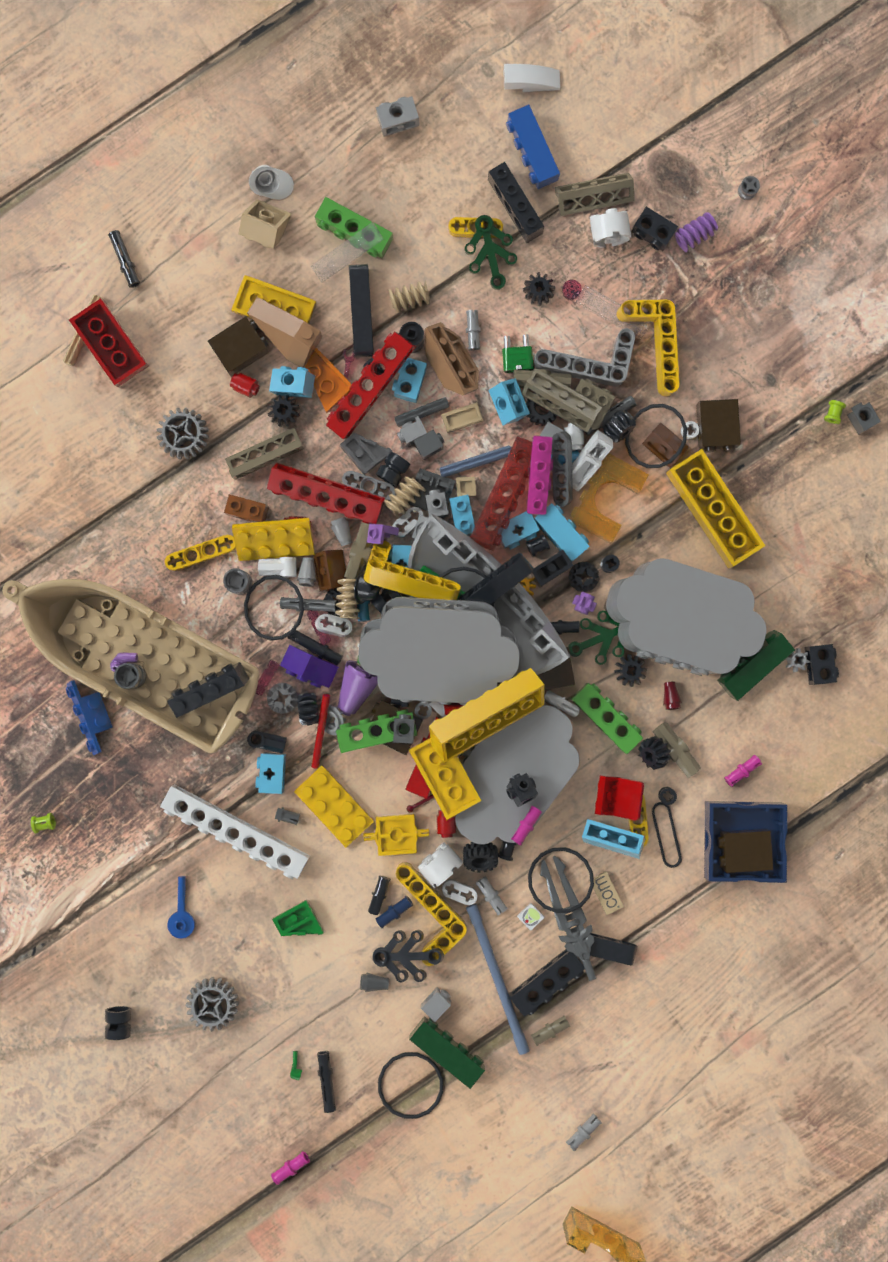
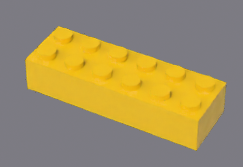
(715, 509)
(487, 714)

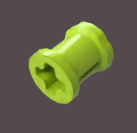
(834, 412)
(37, 826)

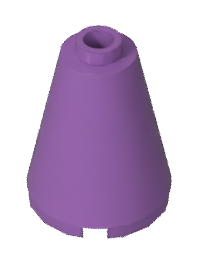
(355, 688)

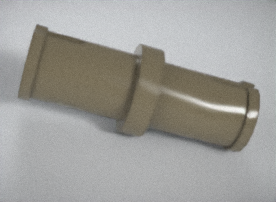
(550, 1030)

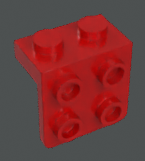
(619, 797)

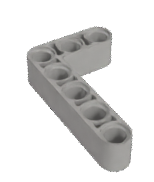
(608, 368)

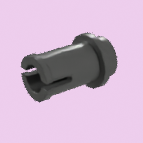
(287, 816)

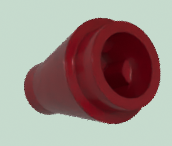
(671, 696)

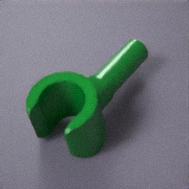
(295, 1072)

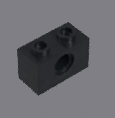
(551, 568)

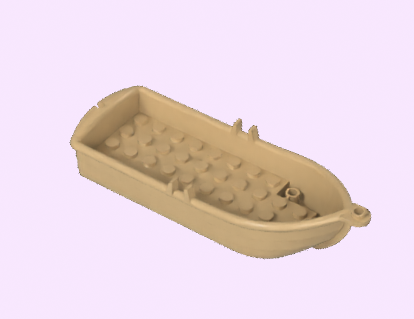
(87, 624)

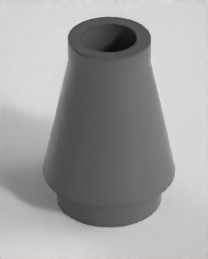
(371, 982)

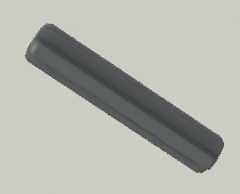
(422, 411)

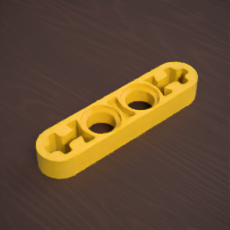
(201, 554)

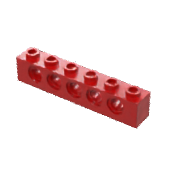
(380, 382)
(335, 490)

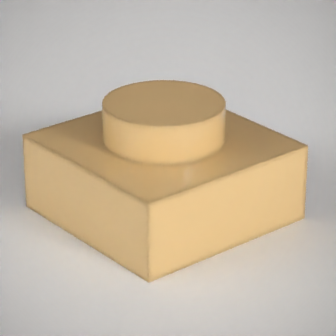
(466, 486)

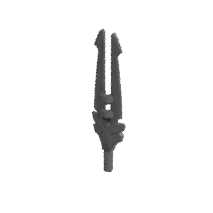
(577, 939)

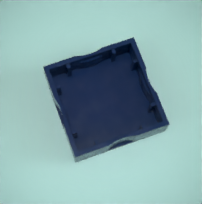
(745, 816)

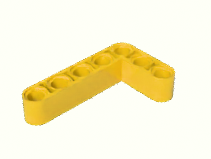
(661, 338)
(404, 579)
(434, 910)

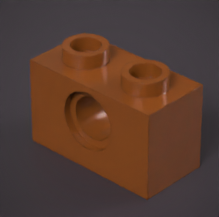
(246, 509)

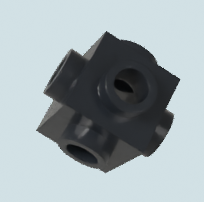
(521, 789)

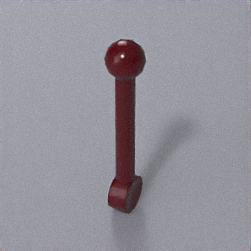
(410, 808)

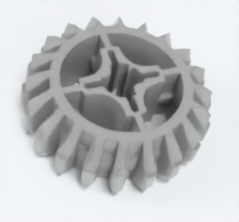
(180, 440)
(216, 1011)

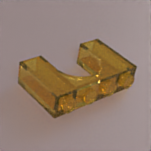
(611, 471)
(582, 1230)

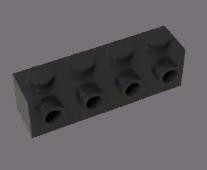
(207, 690)

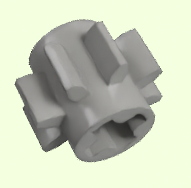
(801, 661)

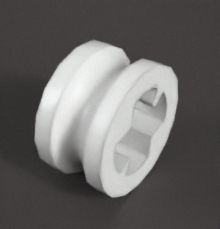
(694, 427)

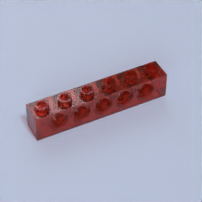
(491, 538)

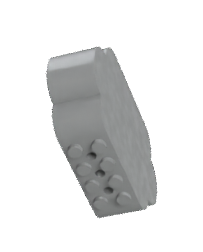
(686, 617)
(438, 650)
(530, 746)

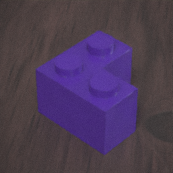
(308, 667)

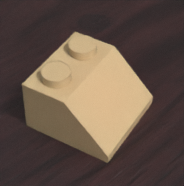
(264, 223)

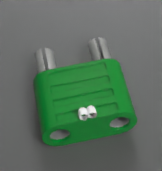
(517, 357)

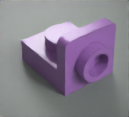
(378, 532)

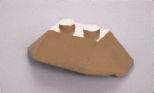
(450, 359)

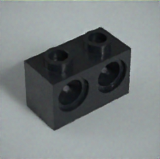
(657, 224)
(816, 664)

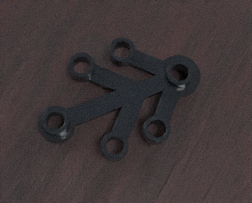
(405, 957)

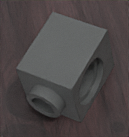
(871, 417)
(429, 444)
(403, 738)

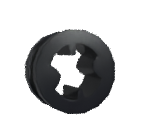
(663, 790)

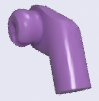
(122, 658)

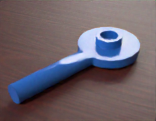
(181, 922)

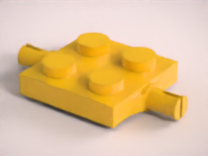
(396, 834)

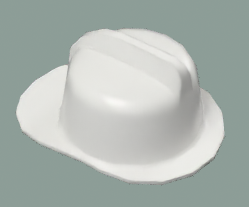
(271, 182)

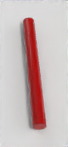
(320, 731)

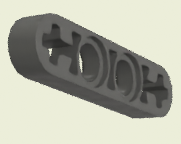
(562, 469)

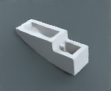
(531, 77)
(590, 459)

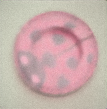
(571, 289)

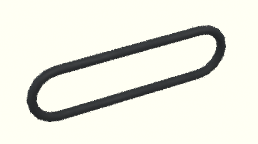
(674, 833)

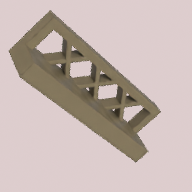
(592, 187)
(562, 398)
(266, 458)

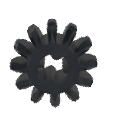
(544, 294)
(290, 411)
(619, 426)
(636, 672)
(307, 709)
(654, 753)

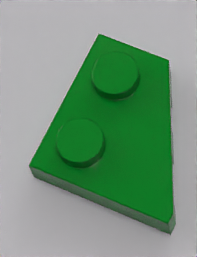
(298, 921)

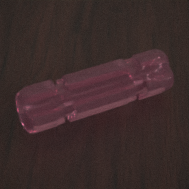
(324, 638)
(266, 677)

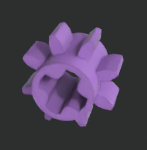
(584, 603)

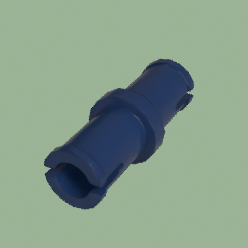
(394, 912)

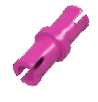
(743, 770)
(526, 825)
(290, 1168)

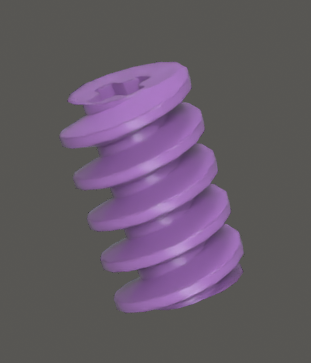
(695, 230)

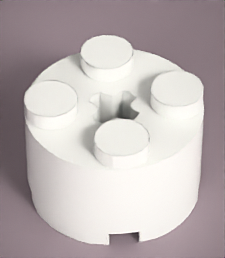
(610, 228)
(439, 865)

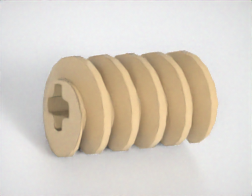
(409, 296)
(404, 496)
(348, 600)

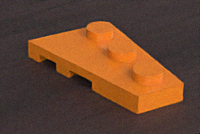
(328, 380)

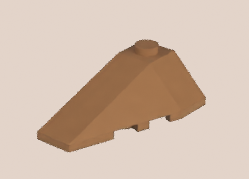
(288, 333)

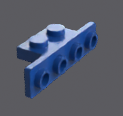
(91, 715)

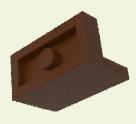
(664, 444)
(329, 568)

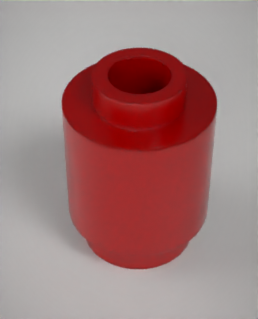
(244, 385)
(445, 827)

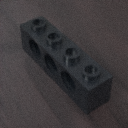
(515, 202)
(535, 983)

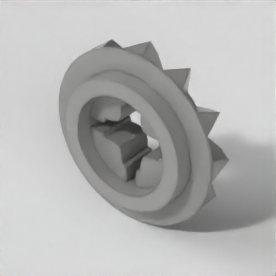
(290, 701)
(331, 728)

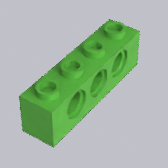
(330, 209)
(625, 742)
(348, 743)

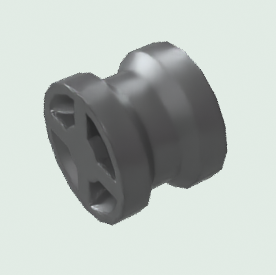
(748, 183)

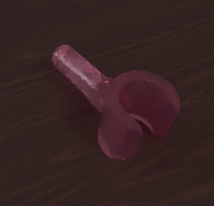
(348, 360)

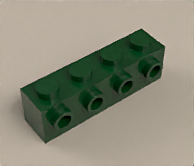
(754, 668)
(447, 1052)

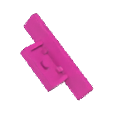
(539, 479)

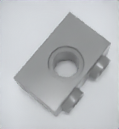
(391, 124)

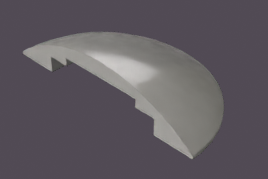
(446, 547)

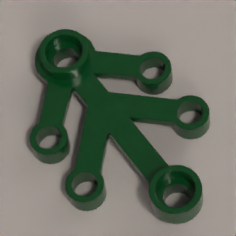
(490, 249)
(605, 636)

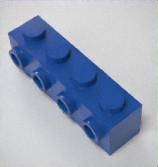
(533, 147)

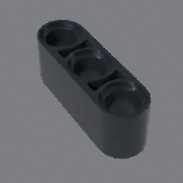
(613, 949)

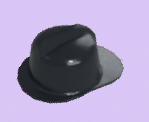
(364, 591)

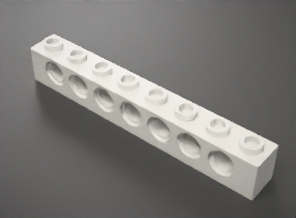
(171, 807)

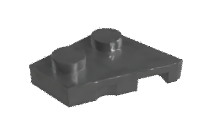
(364, 452)

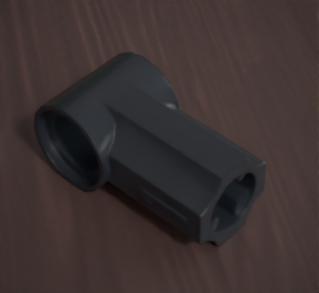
(269, 741)

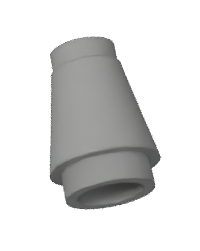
(341, 530)
(307, 572)

